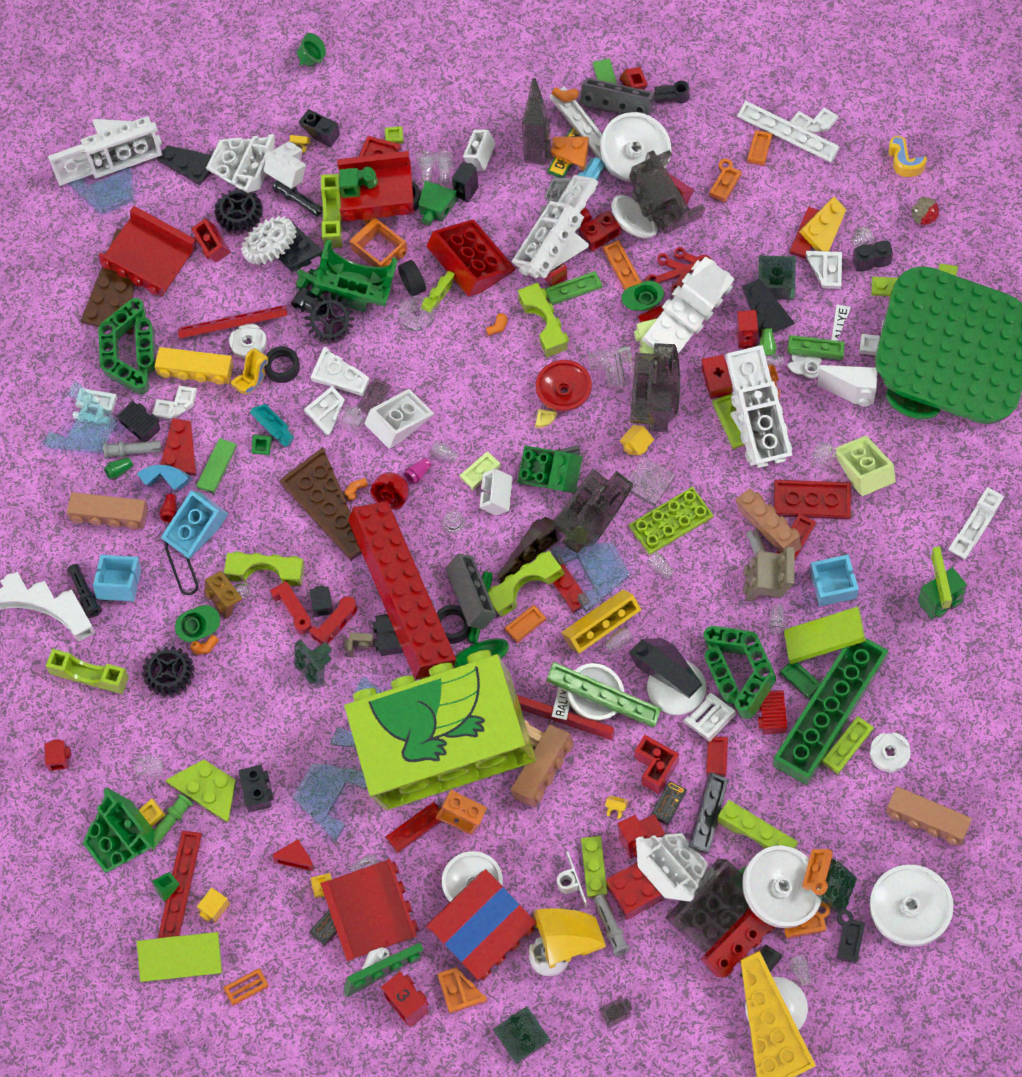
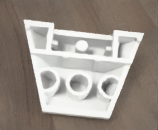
(242, 161)
(671, 865)

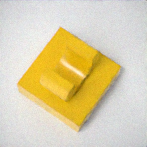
(300, 140)
(616, 803)
(152, 812)
(317, 889)

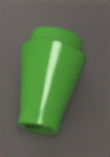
(768, 342)

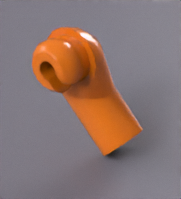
(565, 96)
(499, 325)
(353, 487)
(204, 648)

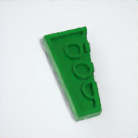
(381, 969)

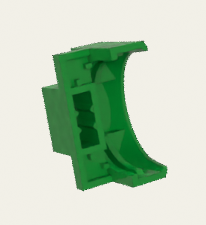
(353, 281)

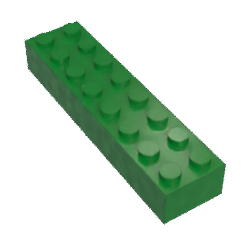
(829, 710)

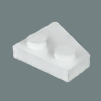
(826, 267)
(325, 410)

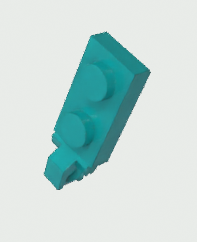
(273, 424)

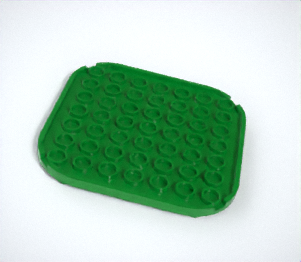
(952, 345)

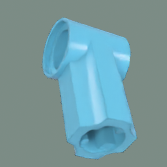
(593, 168)

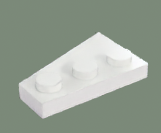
(335, 372)

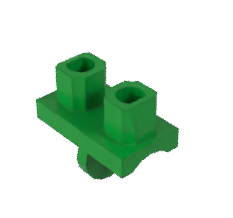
(306, 279)

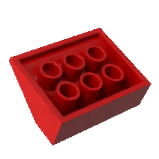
(470, 256)

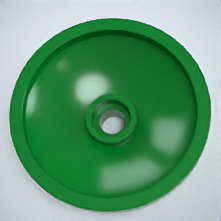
(910, 407)
(495, 646)

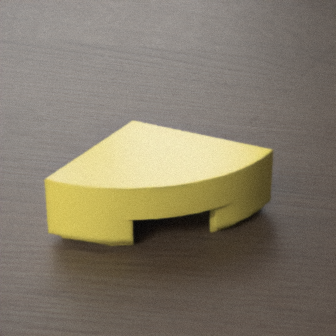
(544, 418)

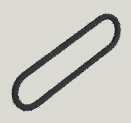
(176, 576)

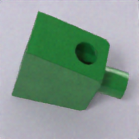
(436, 202)

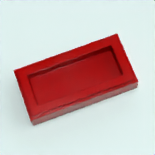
(717, 756)

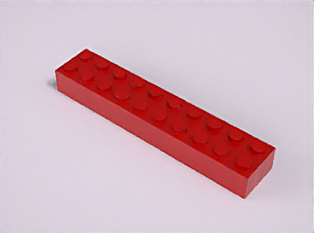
(400, 588)

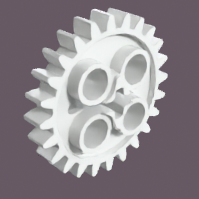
(268, 240)

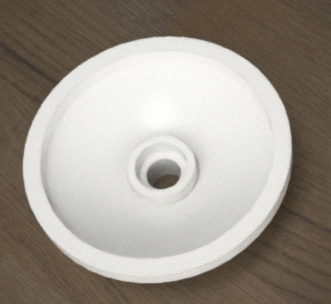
(631, 219)
(672, 701)
(590, 709)
(464, 869)
(793, 998)

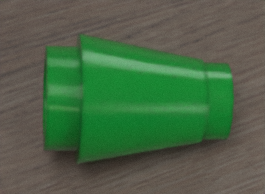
(117, 468)

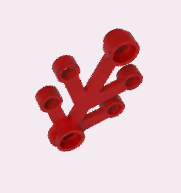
(680, 269)

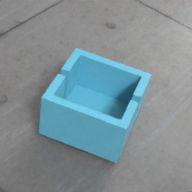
(117, 578)
(831, 580)

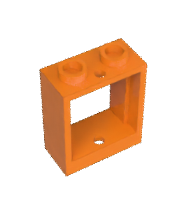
(368, 233)
(462, 808)

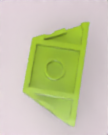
(206, 787)

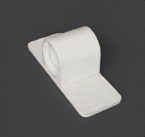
(572, 876)

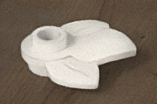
(802, 364)

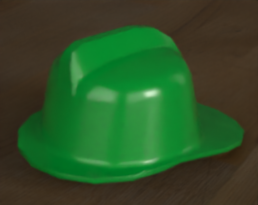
(311, 50)
(643, 296)
(197, 623)

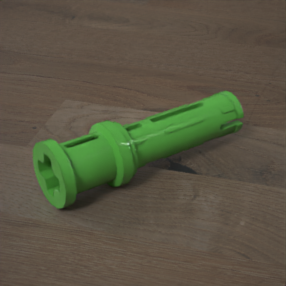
(173, 814)

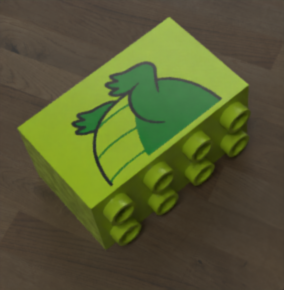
(439, 731)

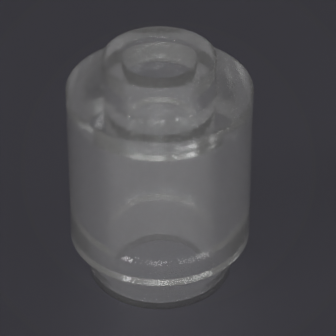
(618, 640)

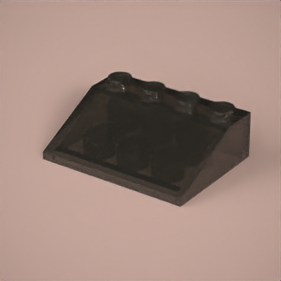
(536, 128)
(714, 906)

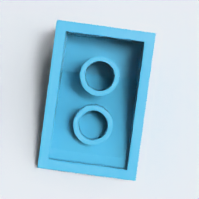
(194, 524)

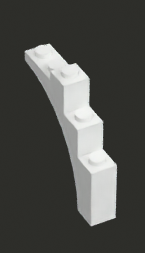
(39, 598)

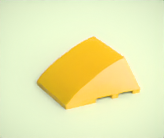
(567, 933)

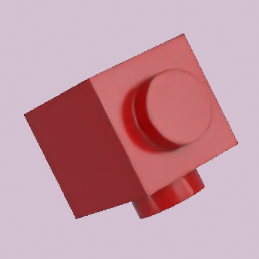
(57, 755)

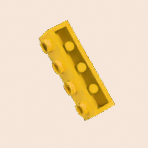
(194, 365)
(601, 621)

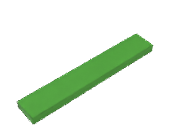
(603, 694)

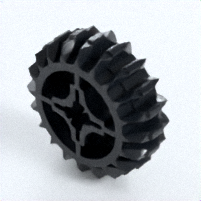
(235, 218)
(345, 318)
(158, 683)

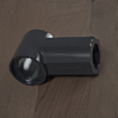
(672, 92)
(302, 300)

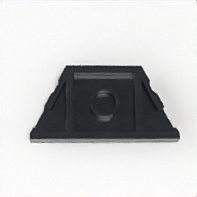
(300, 252)

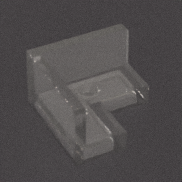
(616, 363)

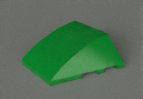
(117, 832)

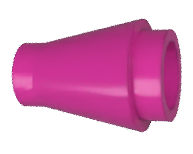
(416, 471)

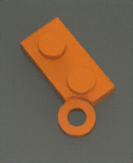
(726, 181)
(817, 871)
(814, 925)

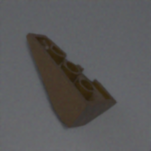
(536, 541)

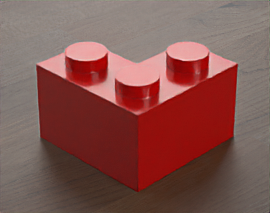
(660, 763)
(632, 828)

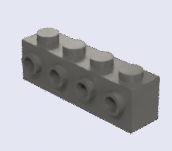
(615, 97)
(470, 591)

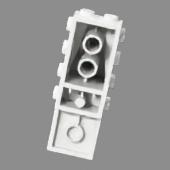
(97, 155)
(554, 239)
(690, 305)
(757, 408)

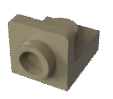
(361, 640)

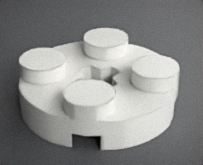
(242, 334)
(890, 741)

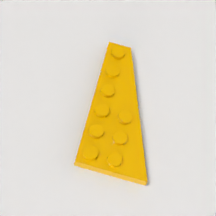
(774, 1035)

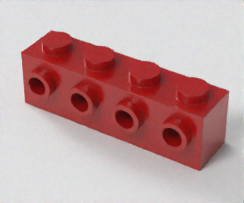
(735, 944)

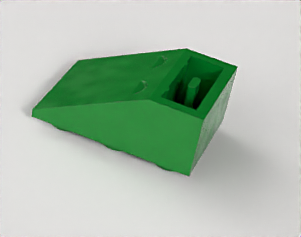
(550, 469)

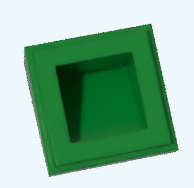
(261, 444)
(165, 885)

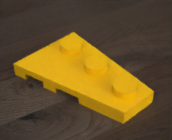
(824, 225)

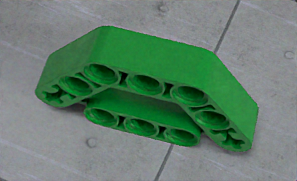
(139, 320)
(718, 641)

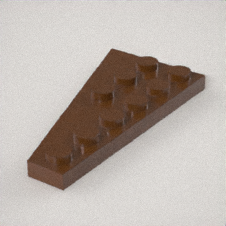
(108, 296)
(320, 496)

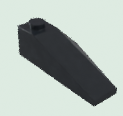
(665, 664)

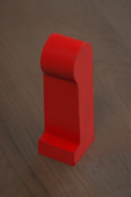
(290, 601)
(335, 622)

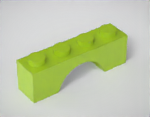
(331, 215)
(534, 301)
(241, 566)
(542, 569)
(71, 668)
(745, 823)

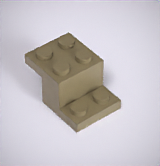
(769, 574)

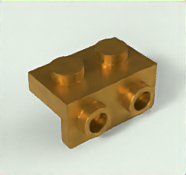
(221, 593)

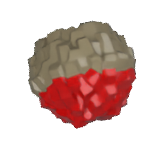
(925, 211)

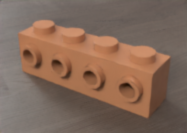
(107, 510)
(767, 522)
(539, 775)
(928, 816)

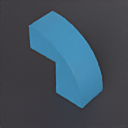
(175, 477)

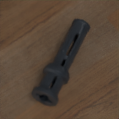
(296, 196)
(87, 597)

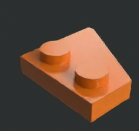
(571, 150)
(459, 991)

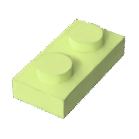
(473, 475)

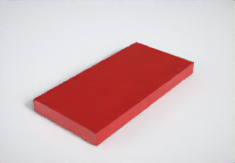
(812, 499)

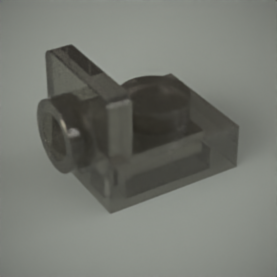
(616, 1011)

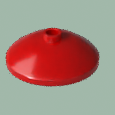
(560, 376)

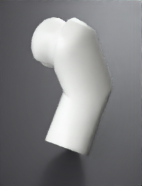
(375, 956)

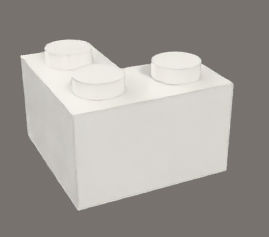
(285, 164)

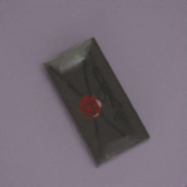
(375, 395)

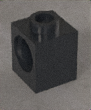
(321, 601)

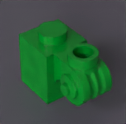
(353, 179)

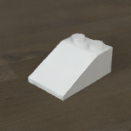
(850, 383)
(397, 418)

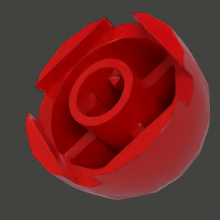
(390, 487)

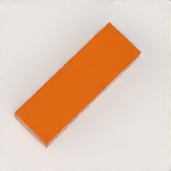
(621, 264)

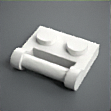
(713, 721)

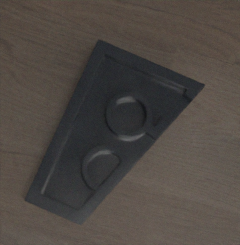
(186, 162)
(768, 309)

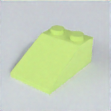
(865, 465)

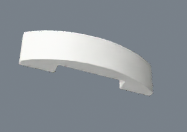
(977, 523)

